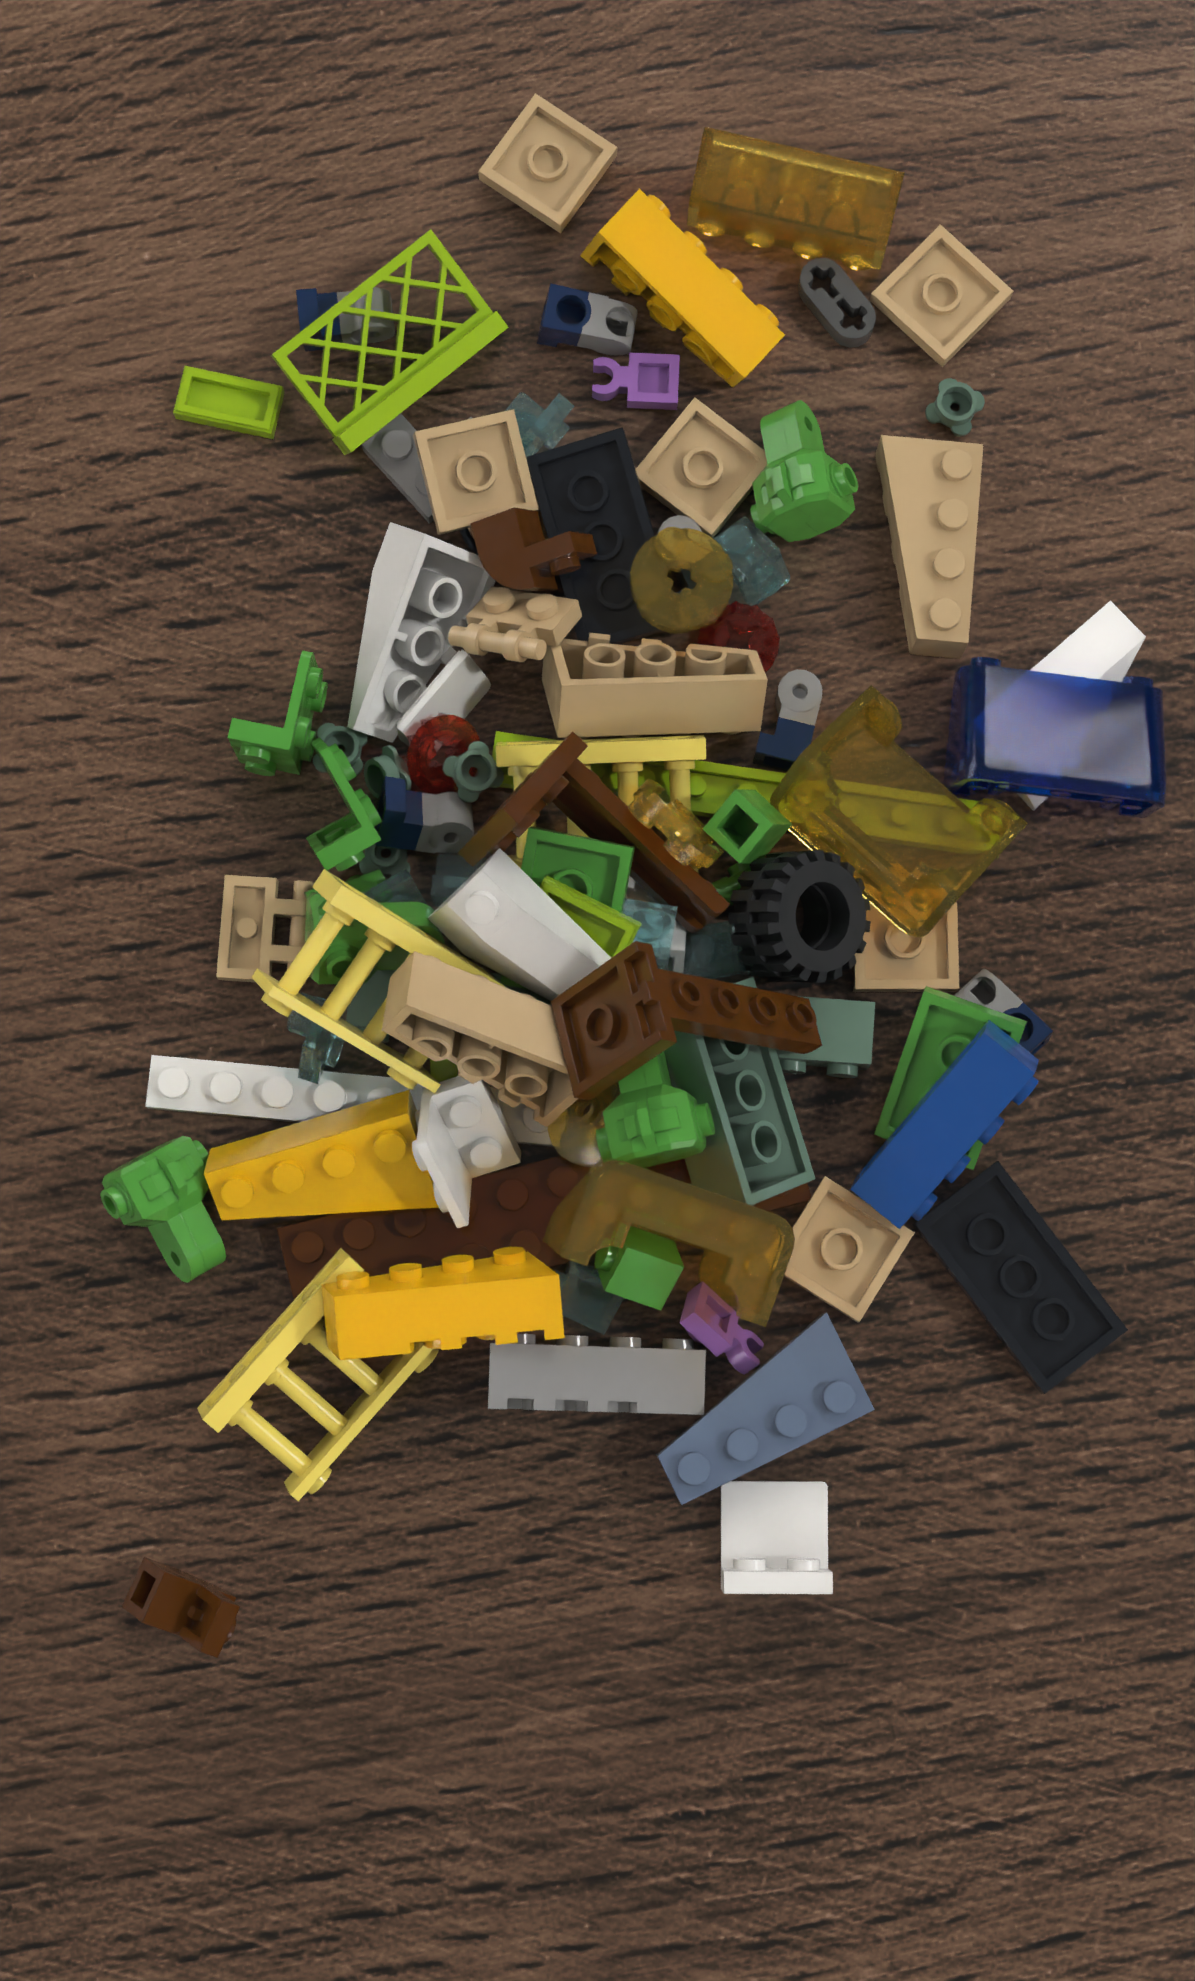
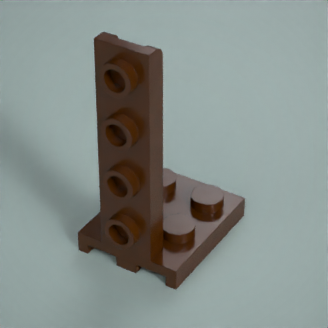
(603, 817)
(632, 1008)

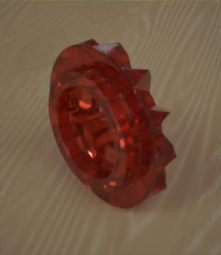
(743, 619)
(448, 731)

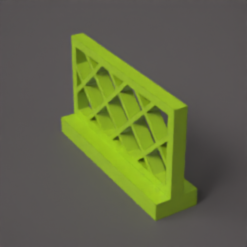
(419, 376)

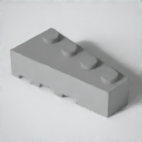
(597, 1377)

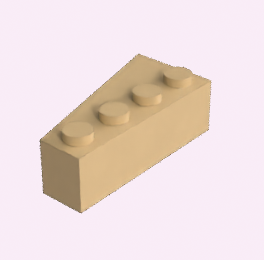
(932, 522)
(652, 688)
(482, 1030)

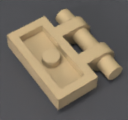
(516, 624)
(249, 926)

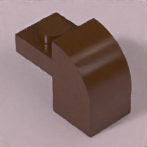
(519, 556)
(182, 1606)

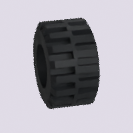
(767, 916)

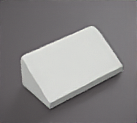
(452, 692)

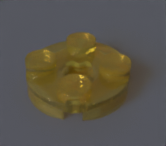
(709, 570)
(684, 831)

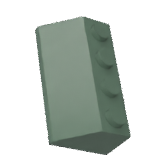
(757, 1133)

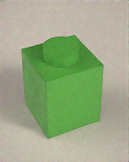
(747, 826)
(642, 1269)

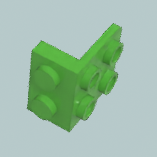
(275, 748)
(345, 839)

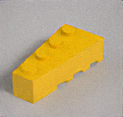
(684, 287)
(324, 1165)
(442, 1304)

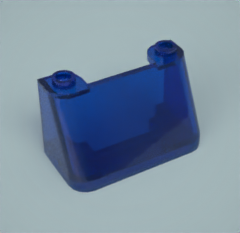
(1057, 737)

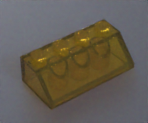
(793, 199)

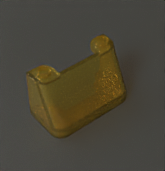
(891, 817)
(741, 1243)

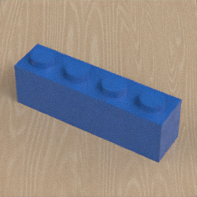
(946, 1124)

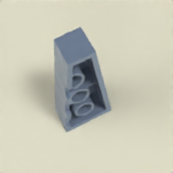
(779, 1407)

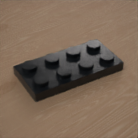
(597, 492)
(1020, 1277)

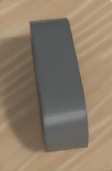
(845, 295)

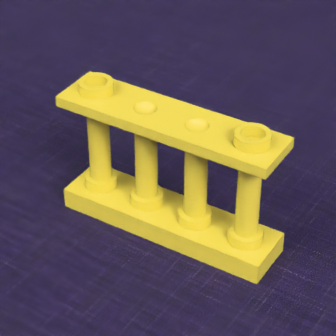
(626, 759)
(383, 933)
(268, 1365)

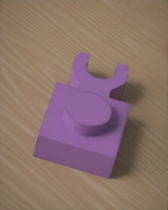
(648, 381)
(715, 1325)

